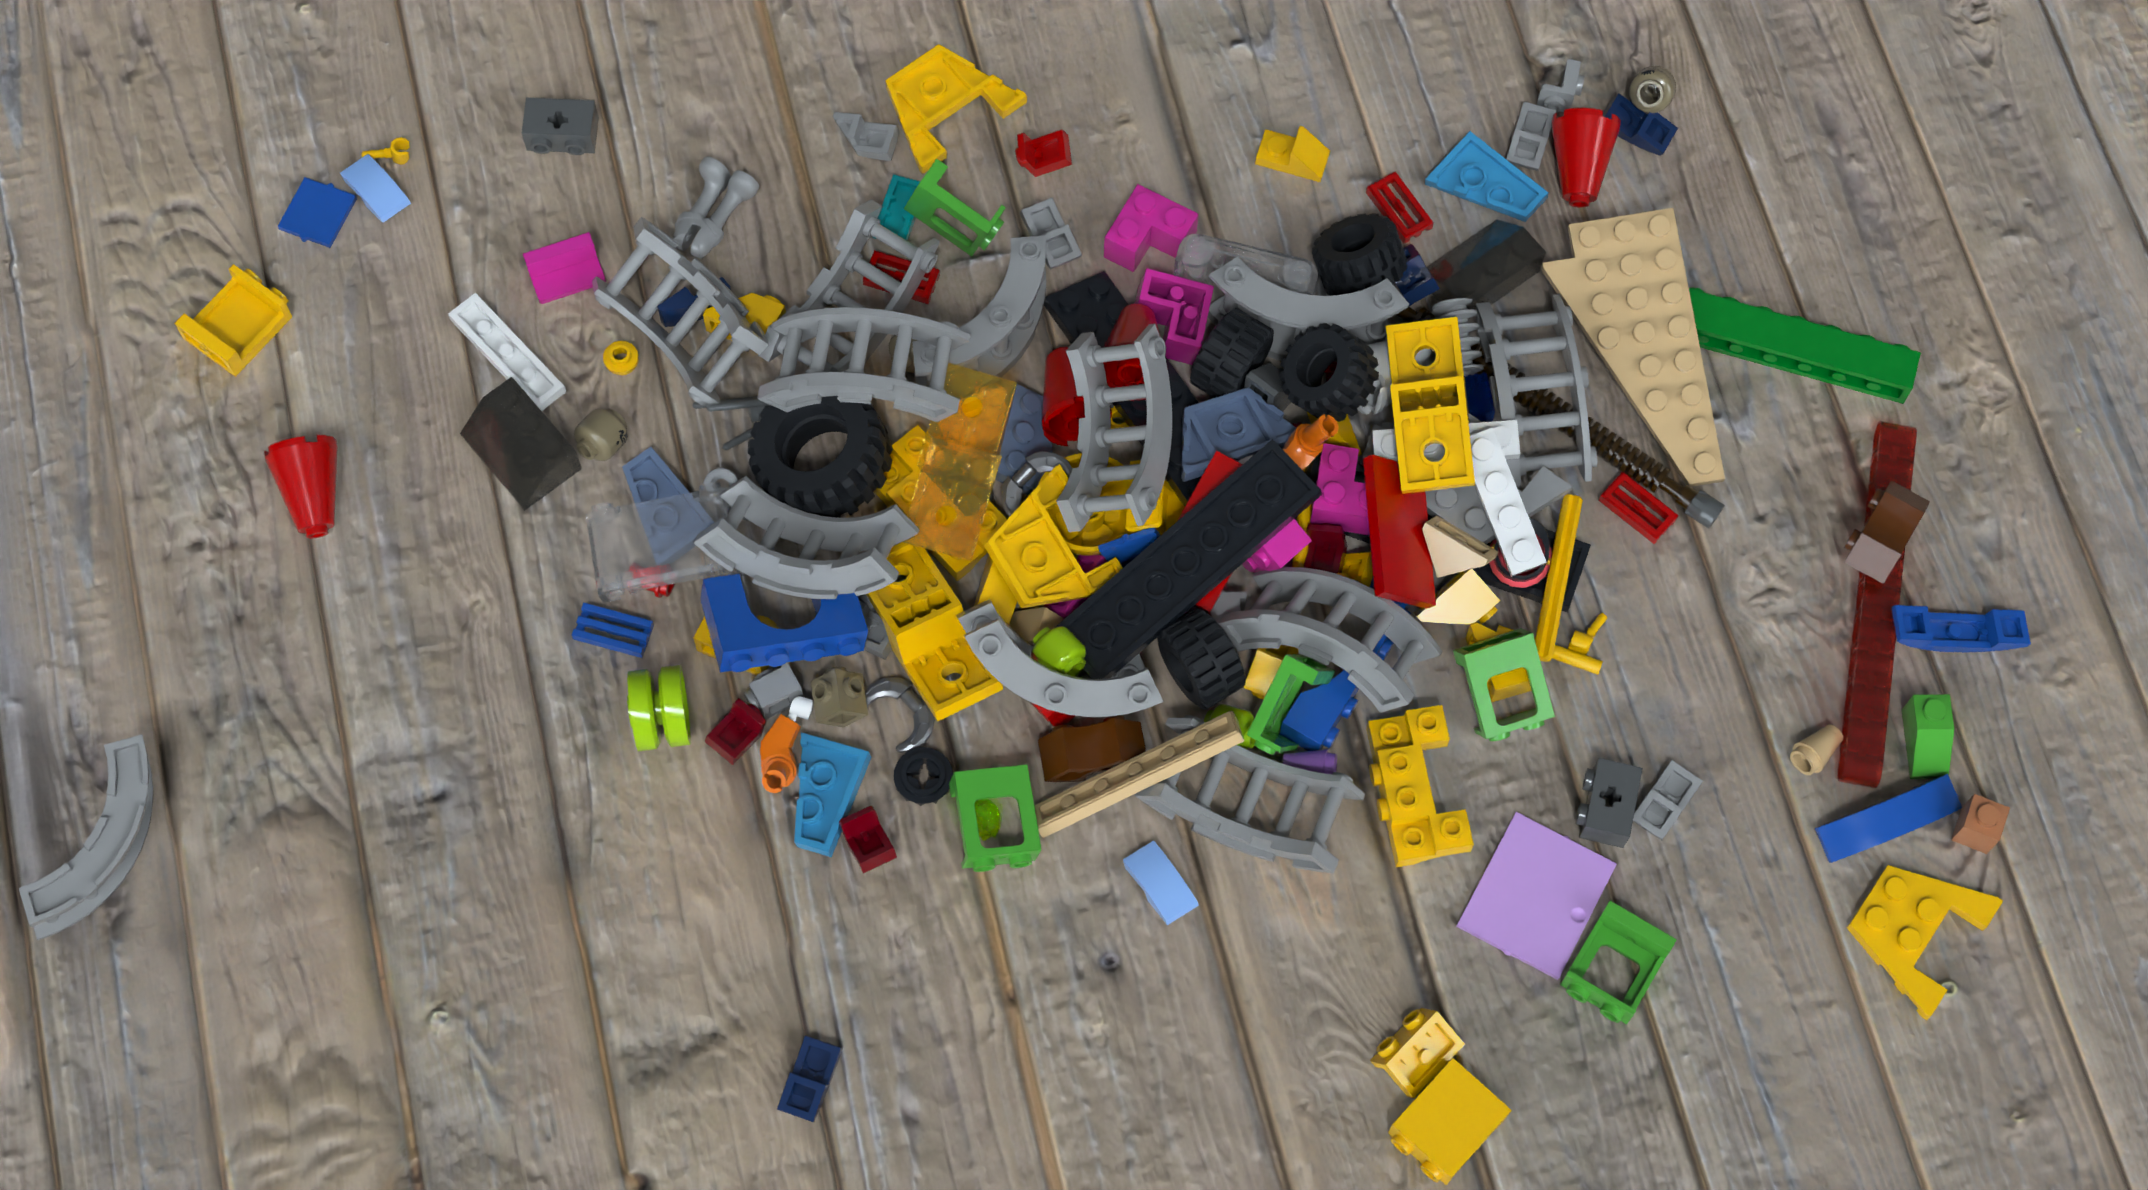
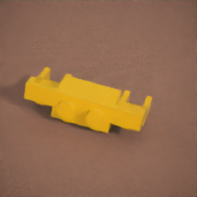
(900, 489)
(1405, 788)

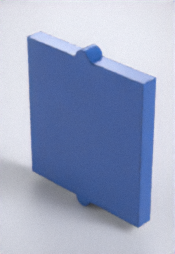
(317, 212)
(1128, 546)

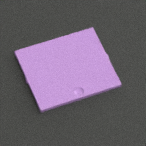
(1536, 895)

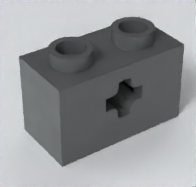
(560, 125)
(1621, 785)

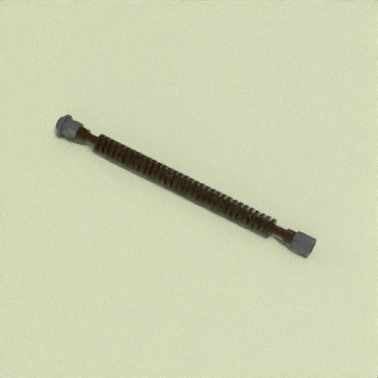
(1697, 504)

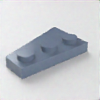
(1022, 436)
(651, 478)

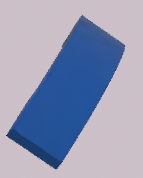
(1960, 632)
(1888, 819)

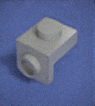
(1562, 97)

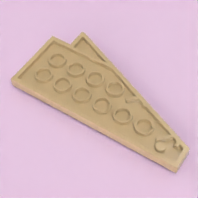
(1639, 317)

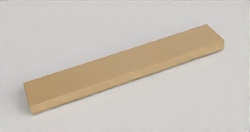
(1138, 773)

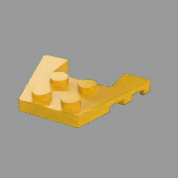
(937, 88)
(1035, 555)
(1902, 918)

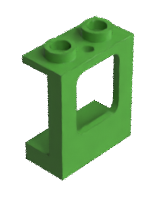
(930, 196)
(1496, 657)
(1280, 698)
(995, 783)
(1630, 938)

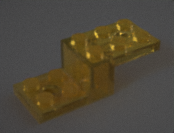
(960, 463)

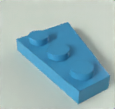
(1487, 179)
(827, 789)

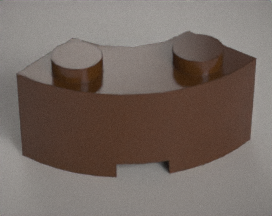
(1886, 531)
(1077, 752)

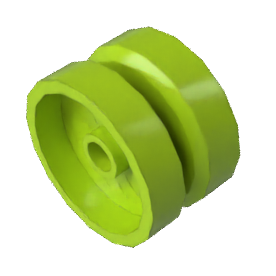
(654, 708)

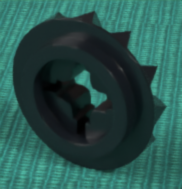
(911, 764)

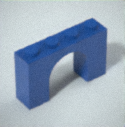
(747, 643)

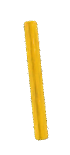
(1557, 576)

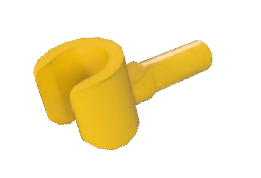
(392, 152)
(1580, 641)

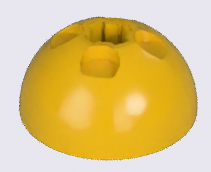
(1098, 530)

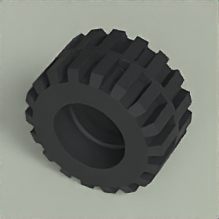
(1359, 254)
(1230, 353)
(1310, 359)
(1201, 659)

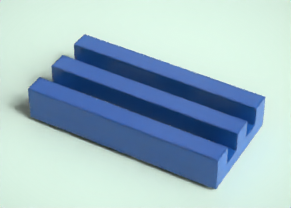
(617, 617)

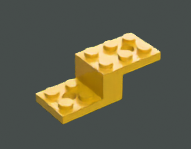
(1430, 405)
(928, 635)

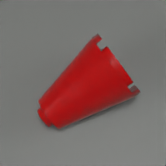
(1583, 152)
(1126, 330)
(1060, 400)
(306, 481)

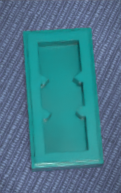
(892, 213)

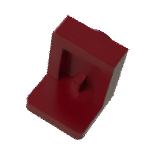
(1327, 548)
(737, 731)
(867, 839)

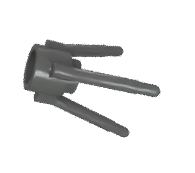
(754, 408)

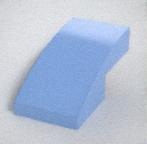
(375, 188)
(1160, 882)

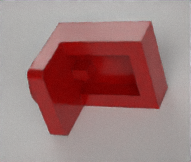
(1043, 153)

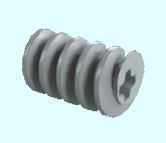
(1457, 308)

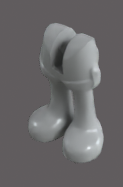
(717, 178)

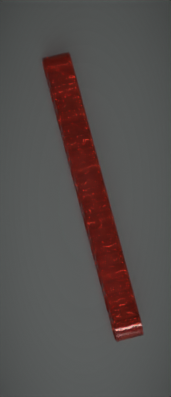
(1874, 628)

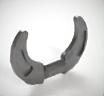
(1039, 461)
(923, 717)

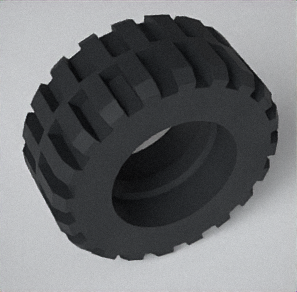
(843, 482)

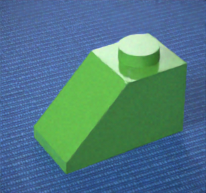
(1928, 735)

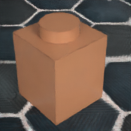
(1980, 823)

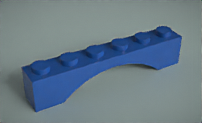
(1319, 710)

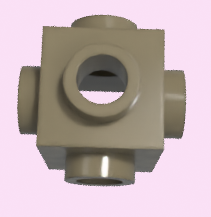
(839, 697)

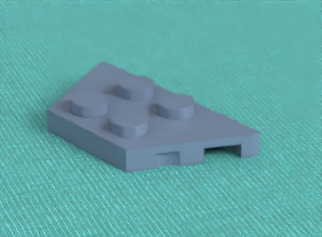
(1230, 424)

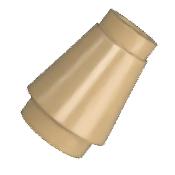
(1816, 750)

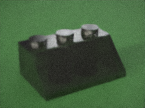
(1488, 264)
(519, 444)

